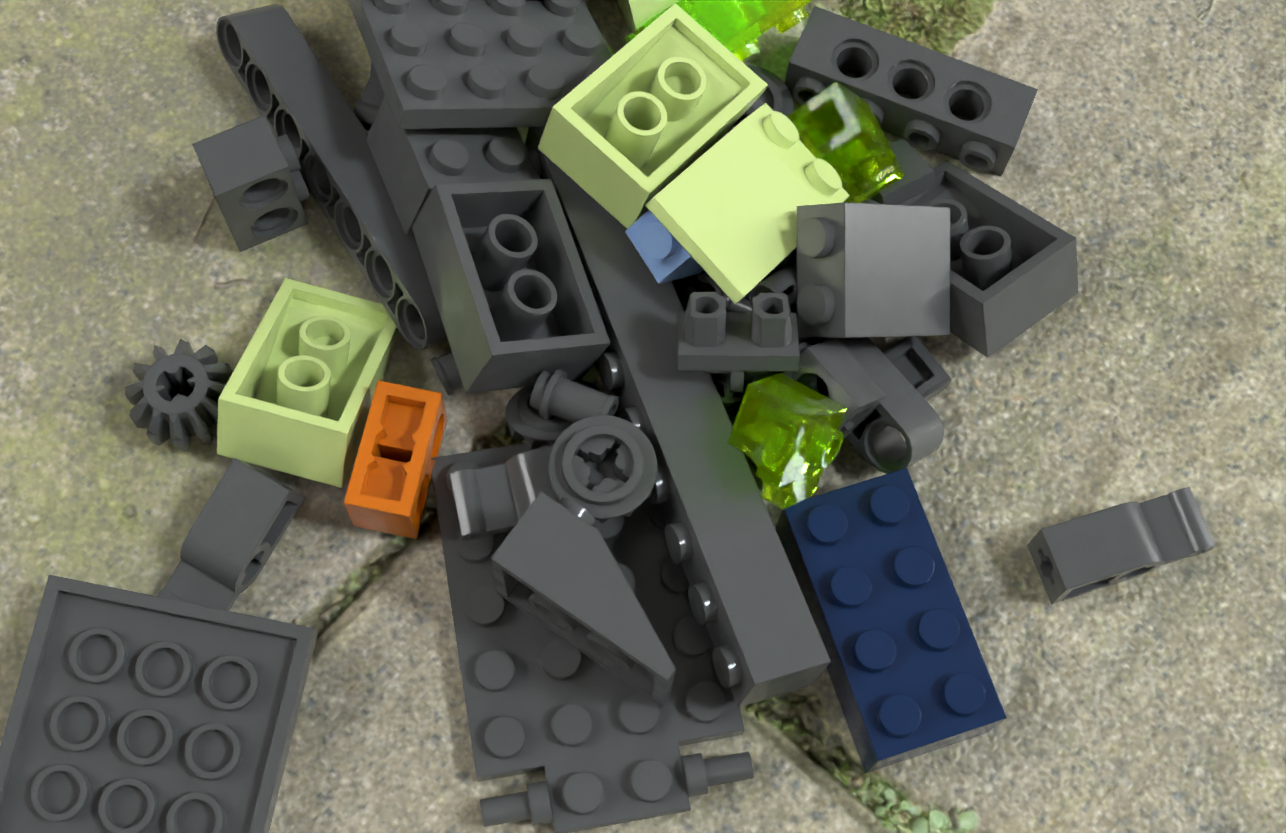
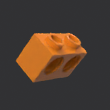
(395, 460)

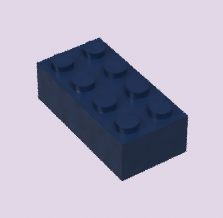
(889, 620)

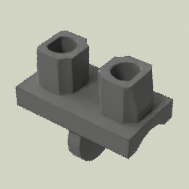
(737, 341)

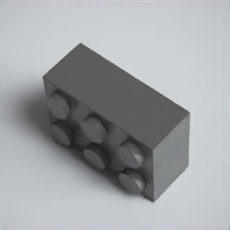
(508, 283)

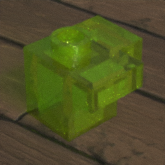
(849, 138)
(788, 436)

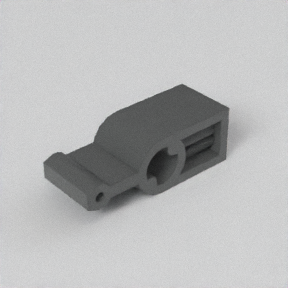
(498, 495)
(232, 537)
(1118, 544)

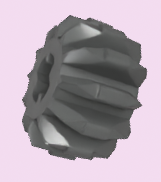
(175, 415)

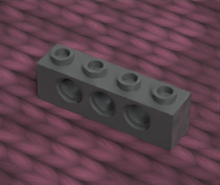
(936, 81)

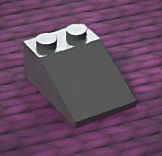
(1003, 260)
(572, 585)

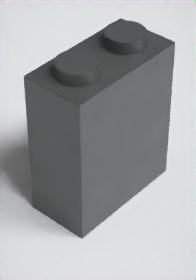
(872, 270)

